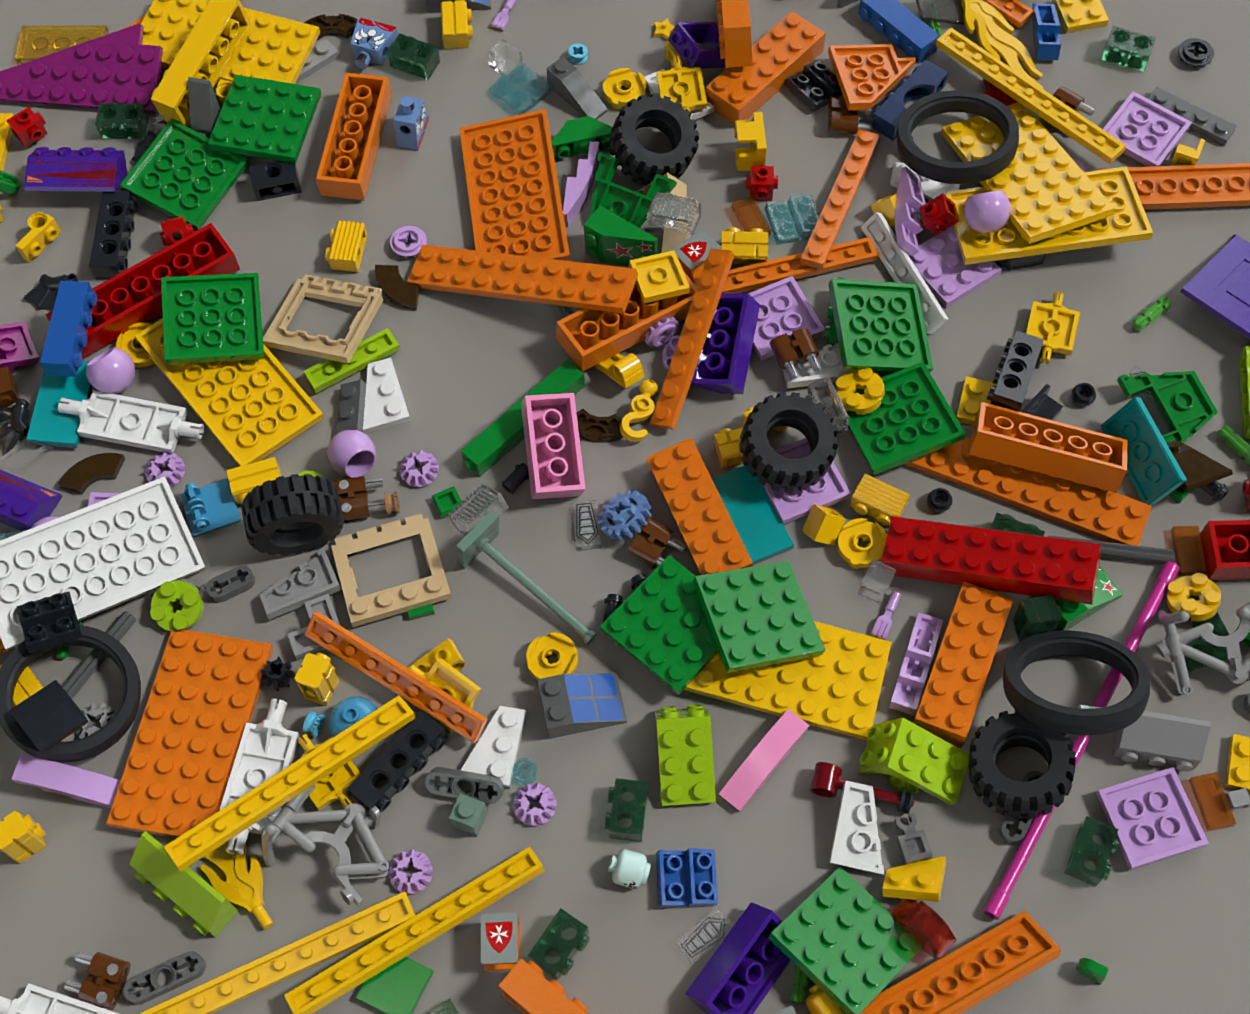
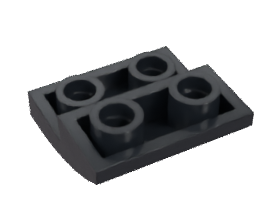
(814, 85)
(49, 621)
(48, 716)

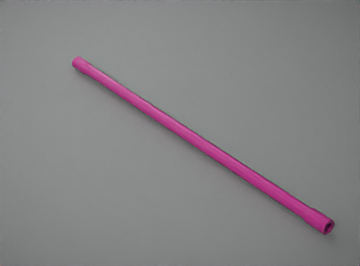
(1001, 894)

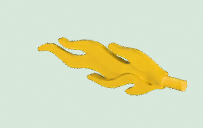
(998, 37)
(242, 886)

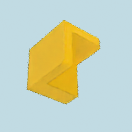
(1186, 155)
(887, 207)
(823, 524)

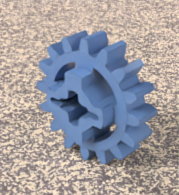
(624, 515)

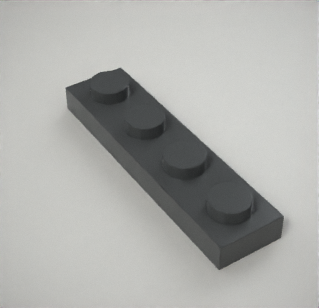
(1202, 121)

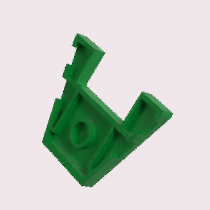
(621, 200)
(1179, 399)

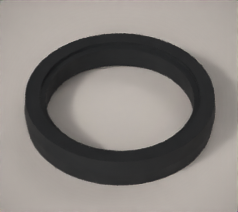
(950, 171)
(1069, 719)
(95, 743)

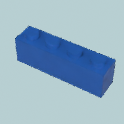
(900, 27)
(68, 329)

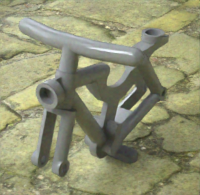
(1236, 668)
(352, 818)

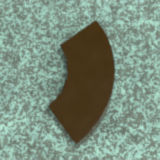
(334, 25)
(395, 287)
(598, 428)
(91, 470)

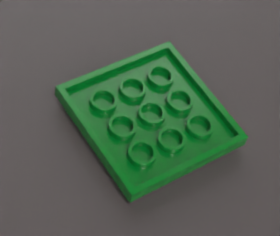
(265, 118)
(184, 174)
(212, 318)
(879, 325)
(907, 423)
(758, 616)
(665, 626)
(845, 942)

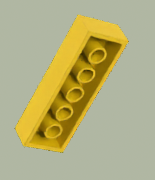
(202, 56)

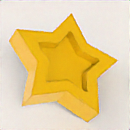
(663, 29)

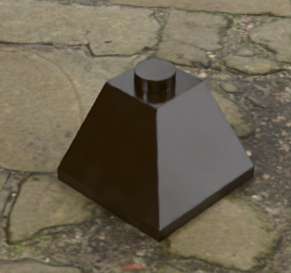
(1196, 466)

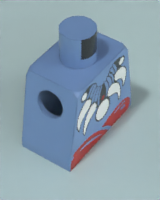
(371, 42)
(411, 115)

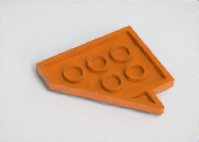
(867, 72)

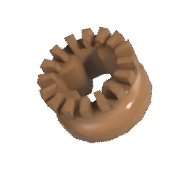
(391, 503)

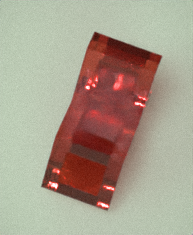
(925, 926)

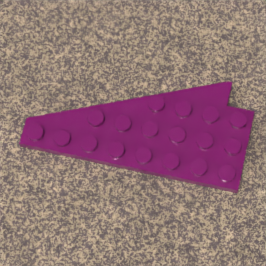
(90, 73)

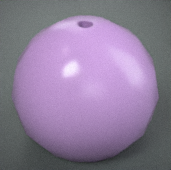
(987, 211)
(111, 371)
(351, 453)

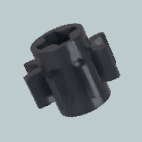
(271, 676)

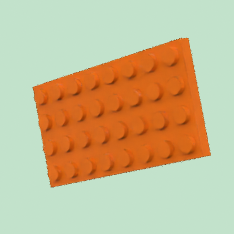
(514, 187)
(189, 733)

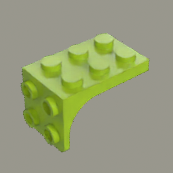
(685, 755)
(916, 757)

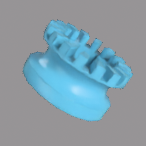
(578, 58)
(313, 723)

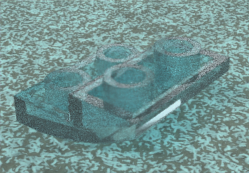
(521, 88)
(792, 219)

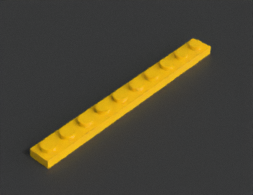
(1031, 96)
(288, 783)
(414, 933)
(290, 959)

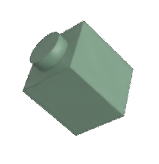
(468, 814)

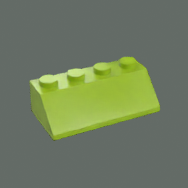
(185, 888)

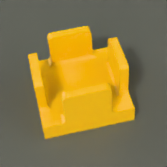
(750, 132)

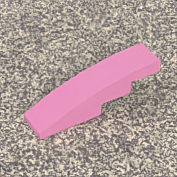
(764, 760)

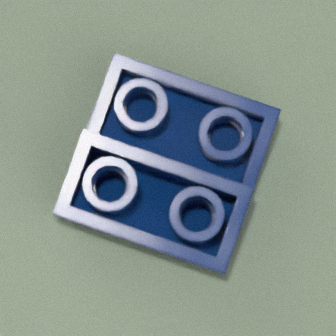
(686, 878)

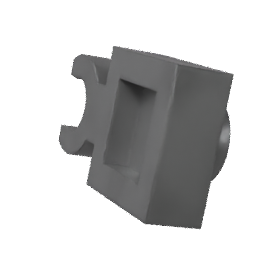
(913, 843)

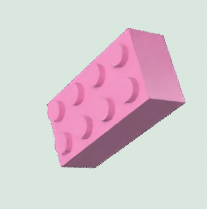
(552, 446)

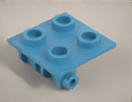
(209, 507)

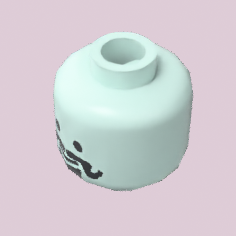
(629, 869)

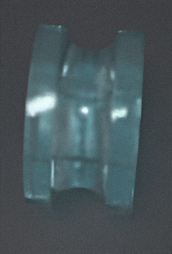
(533, 771)

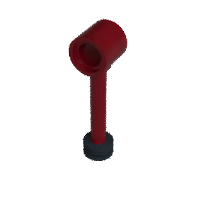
(828, 780)

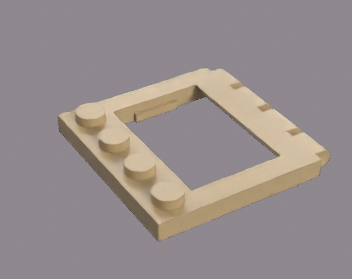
(321, 346)
(398, 598)

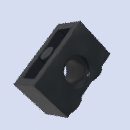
(274, 179)

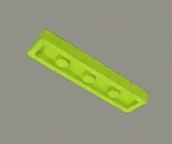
(369, 351)

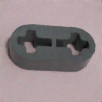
(230, 584)

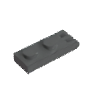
(351, 406)

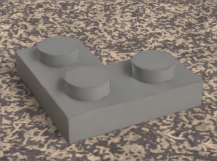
(300, 643)

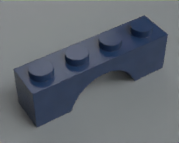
(923, 81)

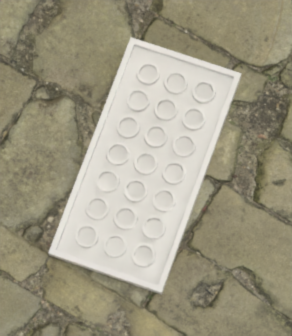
(97, 555)

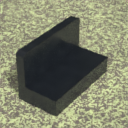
(1043, 405)

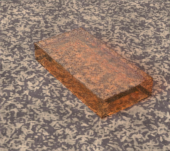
(750, 215)
(1188, 550)
(1212, 801)

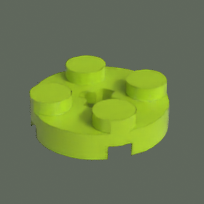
(162, 607)

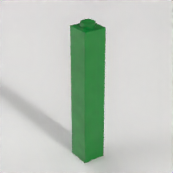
(508, 429)

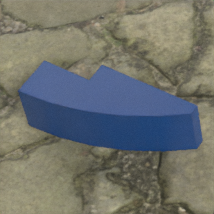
(1046, 31)

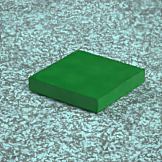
(396, 987)

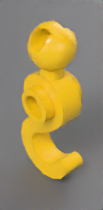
(640, 410)

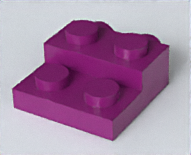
(16, 346)

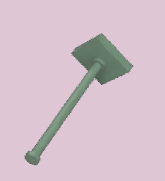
(479, 541)

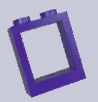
(685, 40)

